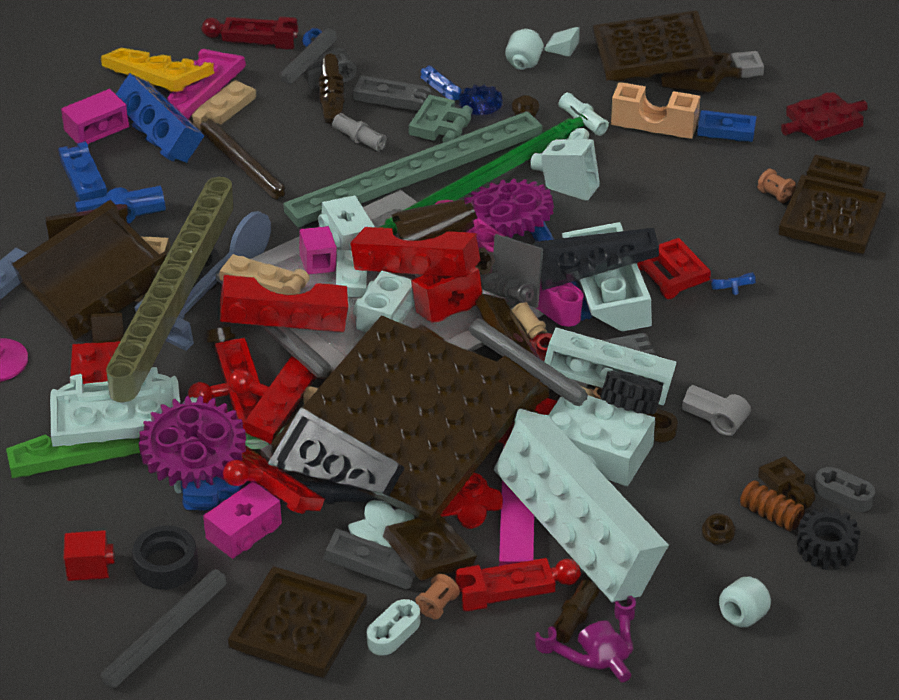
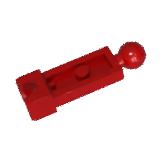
(512, 581)

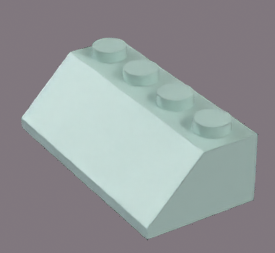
(616, 295)

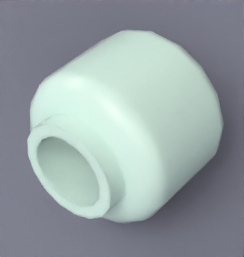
(525, 48)
(744, 601)

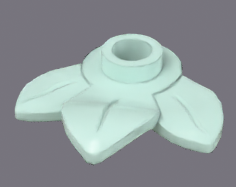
(378, 516)

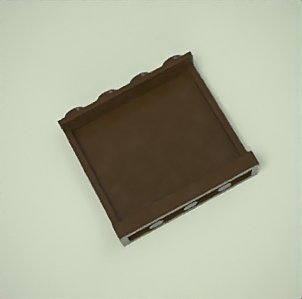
(89, 269)

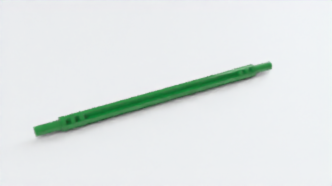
(496, 167)

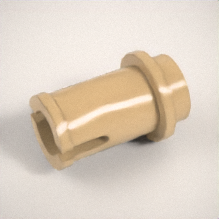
(528, 320)

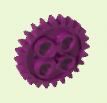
(512, 206)
(191, 441)

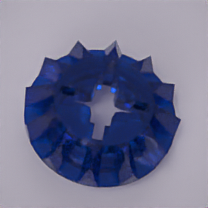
(472, 98)

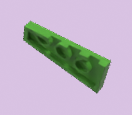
(40, 456)

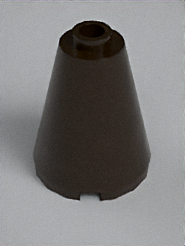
(434, 220)

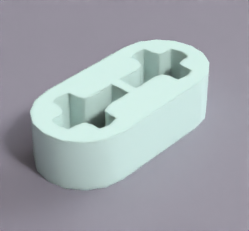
(390, 624)

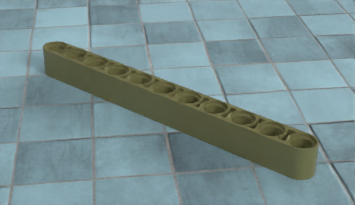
(169, 290)

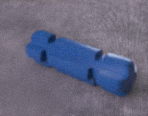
(440, 83)

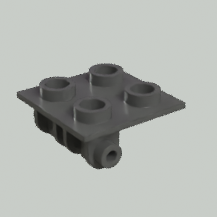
(515, 271)

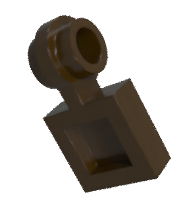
(785, 476)

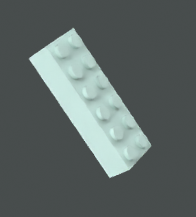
(580, 508)

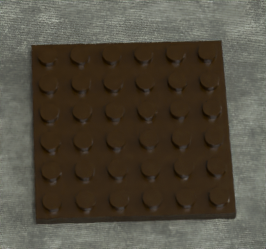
(423, 408)

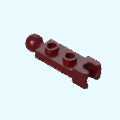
(254, 31)

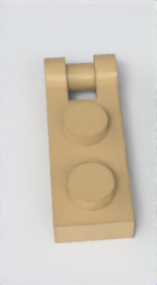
(267, 275)

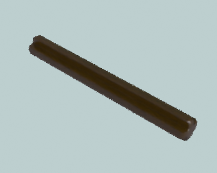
(243, 159)

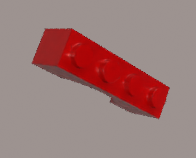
(444, 255)
(250, 303)

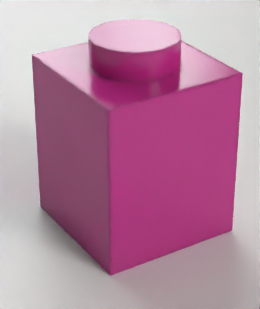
(317, 250)

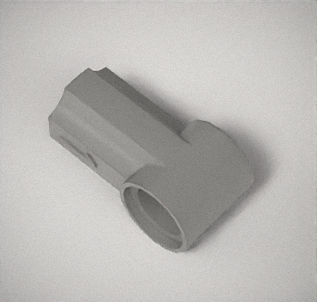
(724, 413)

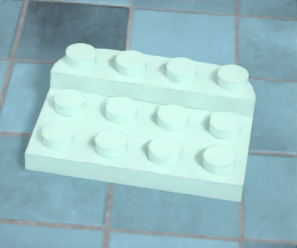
(89, 415)

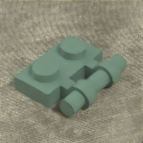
(433, 119)

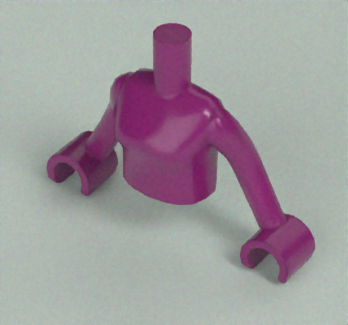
(600, 641)

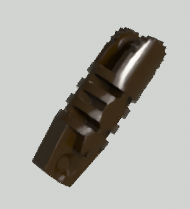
(331, 88)

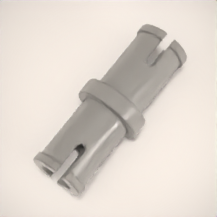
(359, 132)

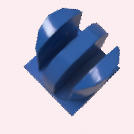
(207, 495)

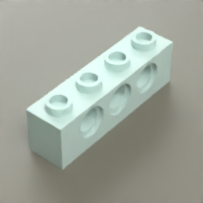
(590, 360)

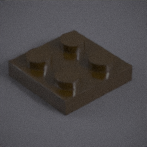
(429, 546)

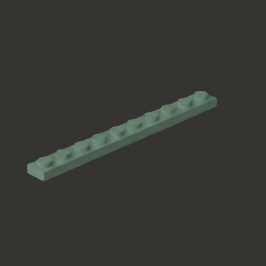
(417, 166)

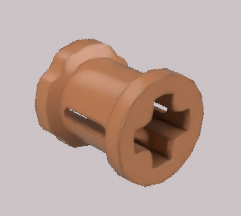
(783, 184)
(437, 596)

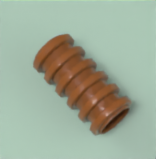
(772, 505)

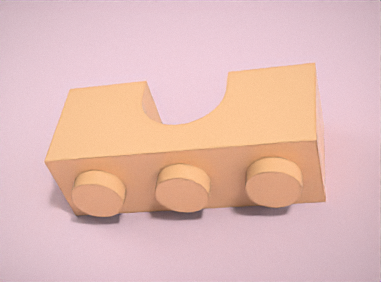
(634, 111)

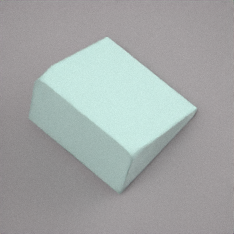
(564, 42)

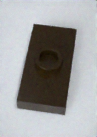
(838, 171)

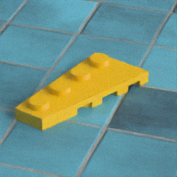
(157, 69)

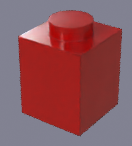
(87, 555)

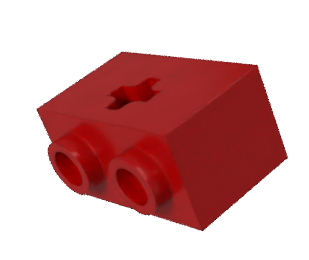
(443, 296)

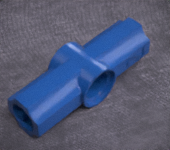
(138, 202)

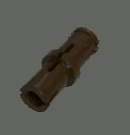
(575, 610)

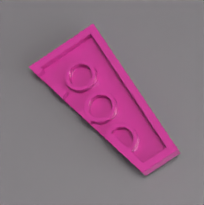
(195, 94)

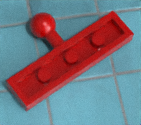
(231, 356)
(277, 400)
(276, 481)

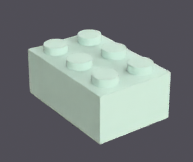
(607, 433)

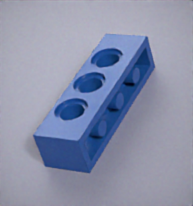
(159, 119)

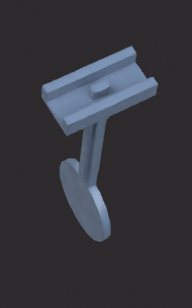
(247, 241)

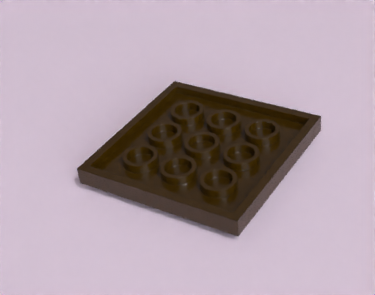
(653, 46)

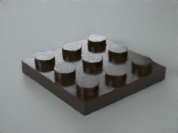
(832, 214)
(298, 621)

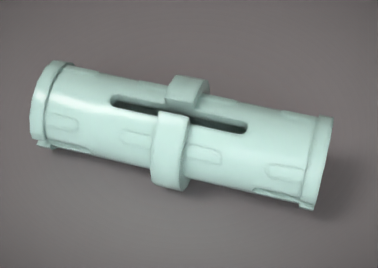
(576, 108)

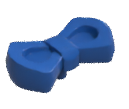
(745, 279)

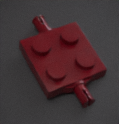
(824, 116)

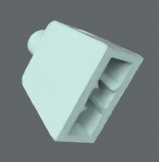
(569, 167)

